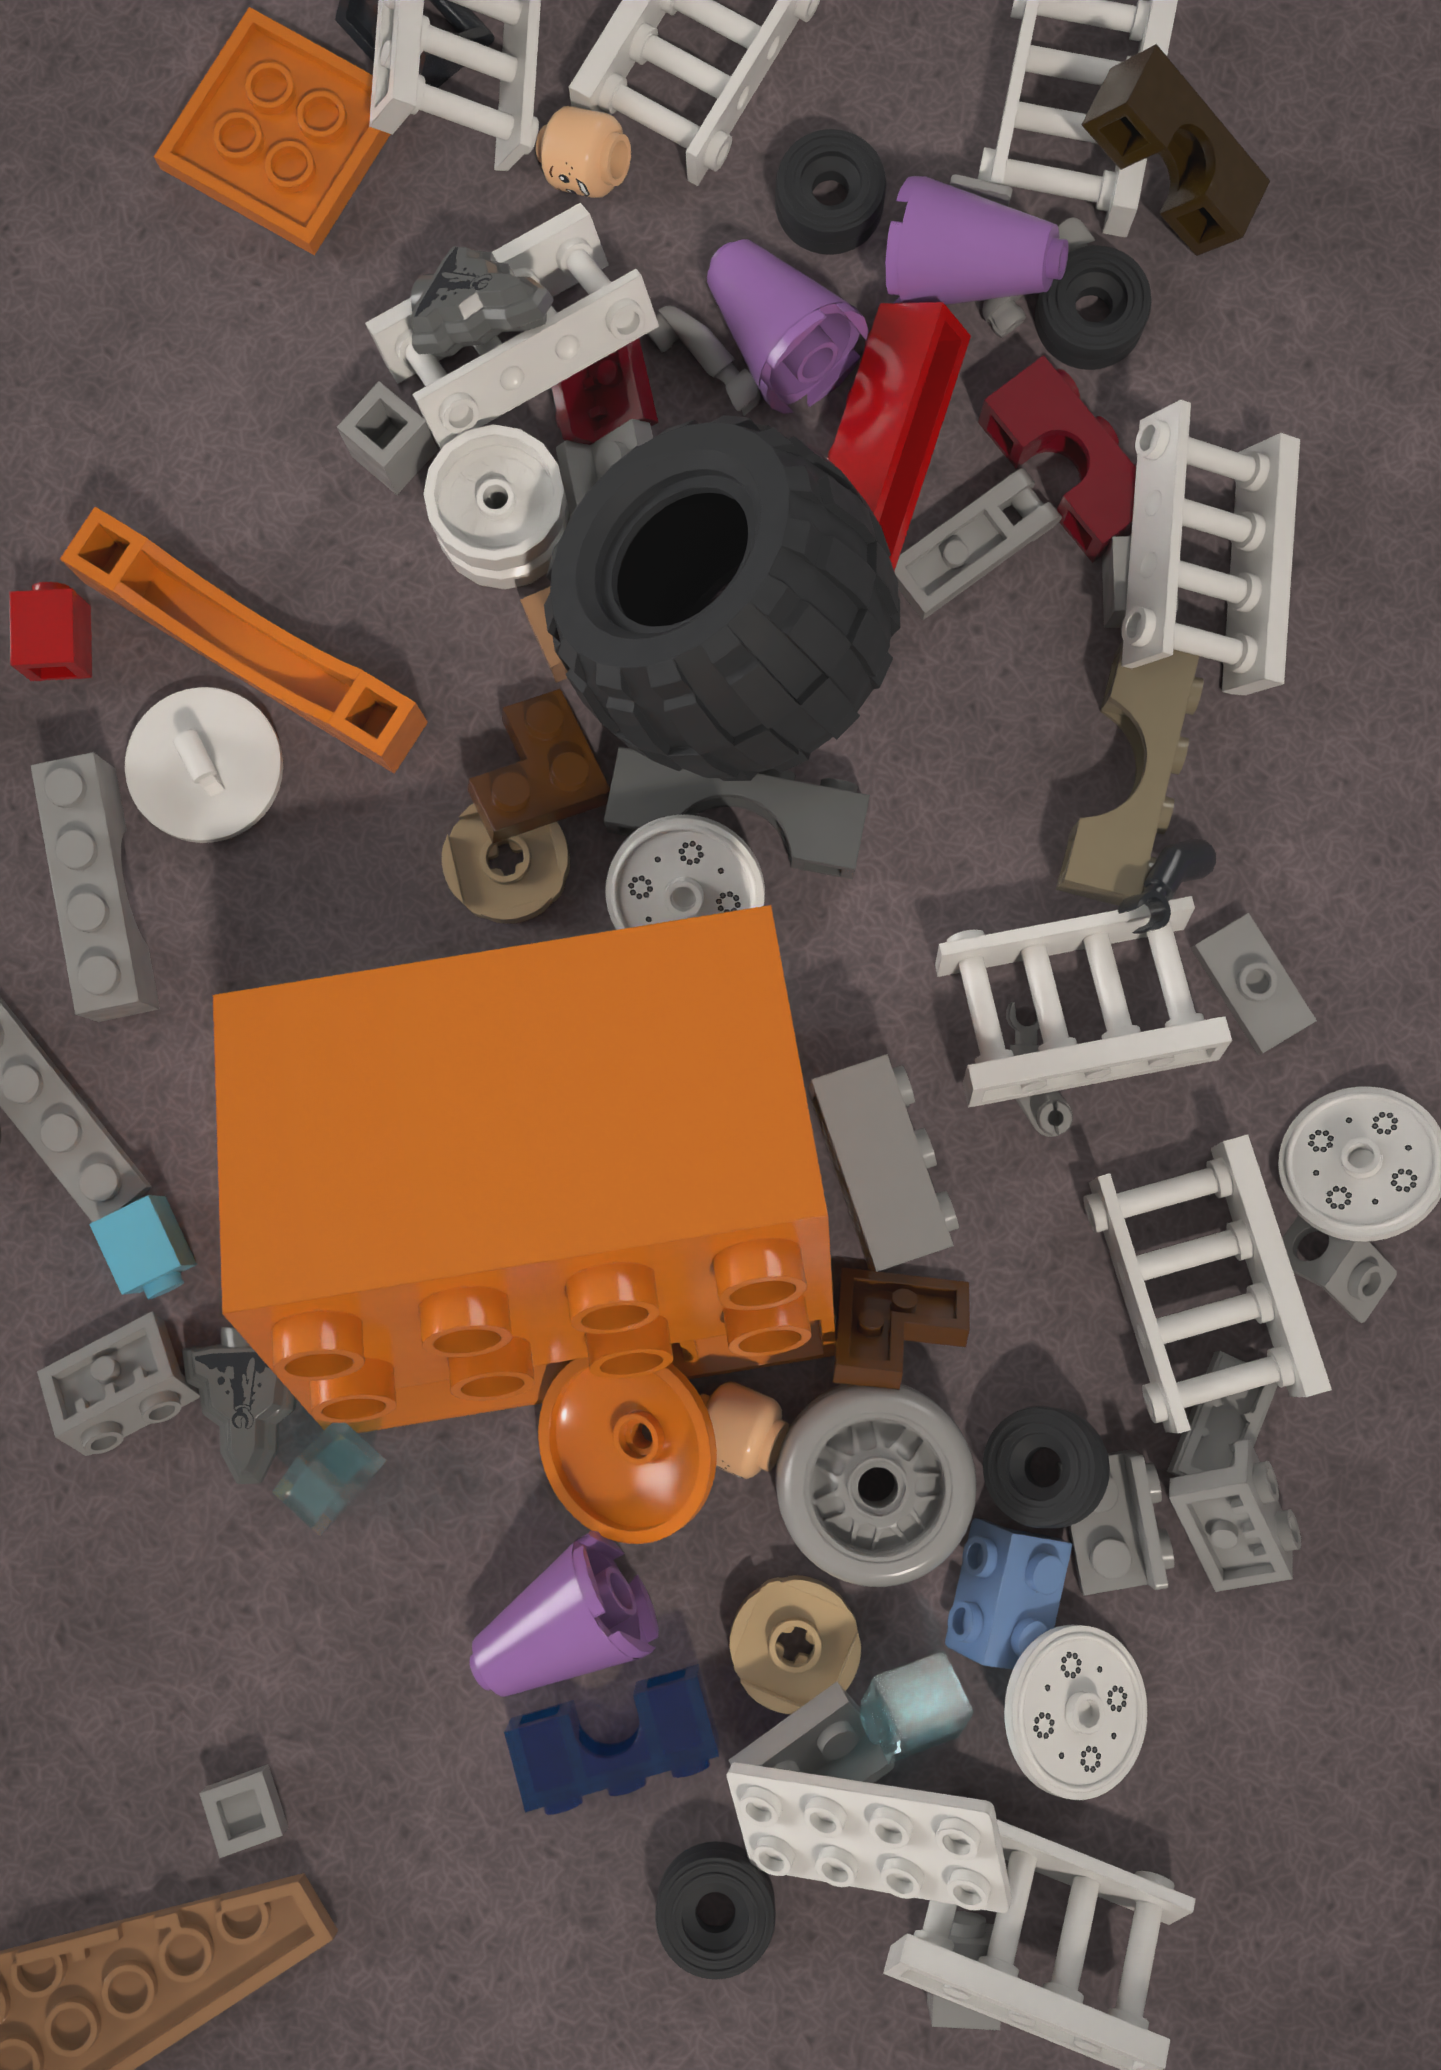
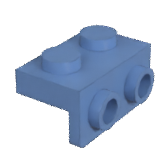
(1005, 1593)

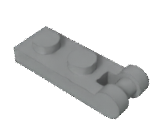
(972, 543)

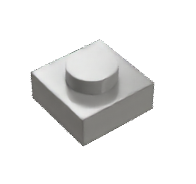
(243, 1811)

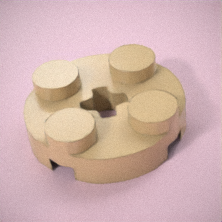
(487, 891)
(778, 1608)

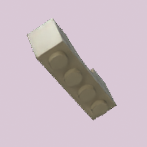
(1112, 851)

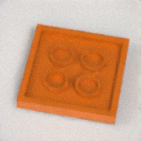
(276, 131)

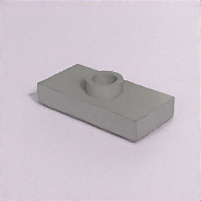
(1253, 984)
(1220, 1424)

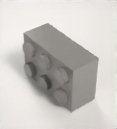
(882, 1162)

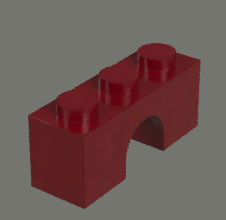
(1045, 414)

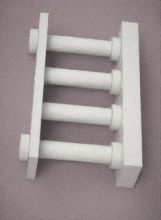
(634, 38)
(402, 91)
(1114, 191)
(513, 372)
(1260, 551)
(1060, 1059)
(1271, 1298)
(1056, 2008)

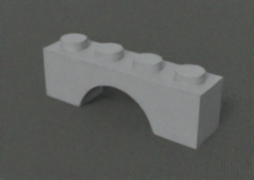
(83, 840)

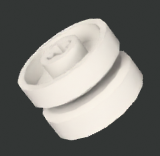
(489, 471)

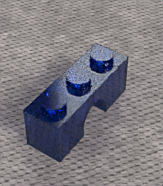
(562, 1763)

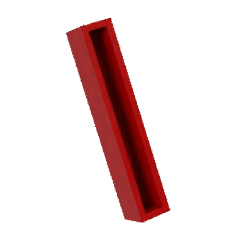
(899, 409)

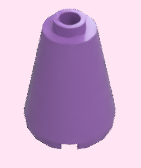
(967, 247)
(785, 324)
(567, 1623)

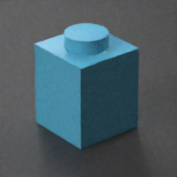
(144, 1247)

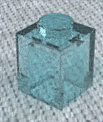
(329, 1476)
(915, 1707)

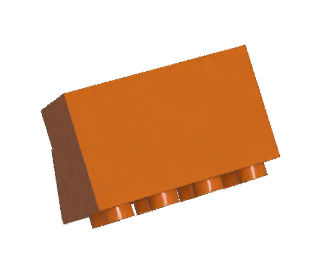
(521, 1169)

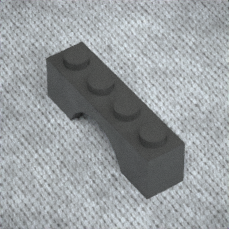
(816, 822)

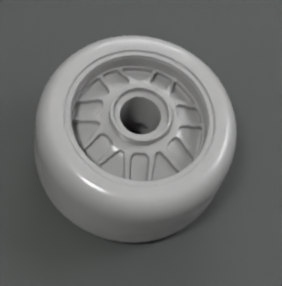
(884, 1539)

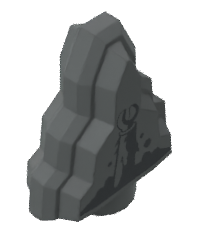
(473, 302)
(242, 1400)

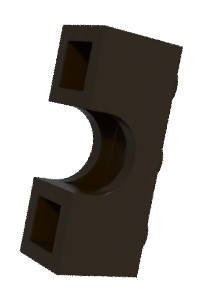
(1154, 110)

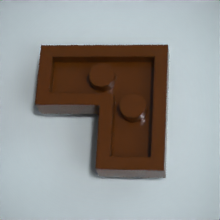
(552, 779)
(885, 1309)

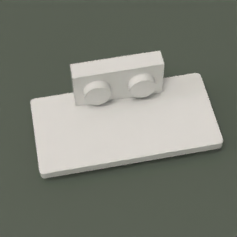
(872, 1836)

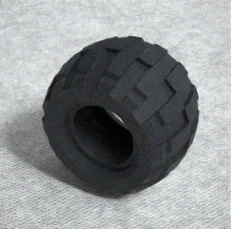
(777, 653)

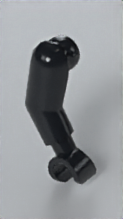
(1174, 865)

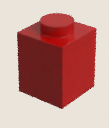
(50, 633)

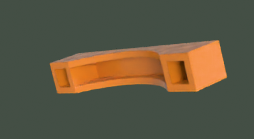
(218, 627)

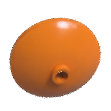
(606, 1466)

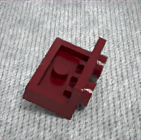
(605, 396)

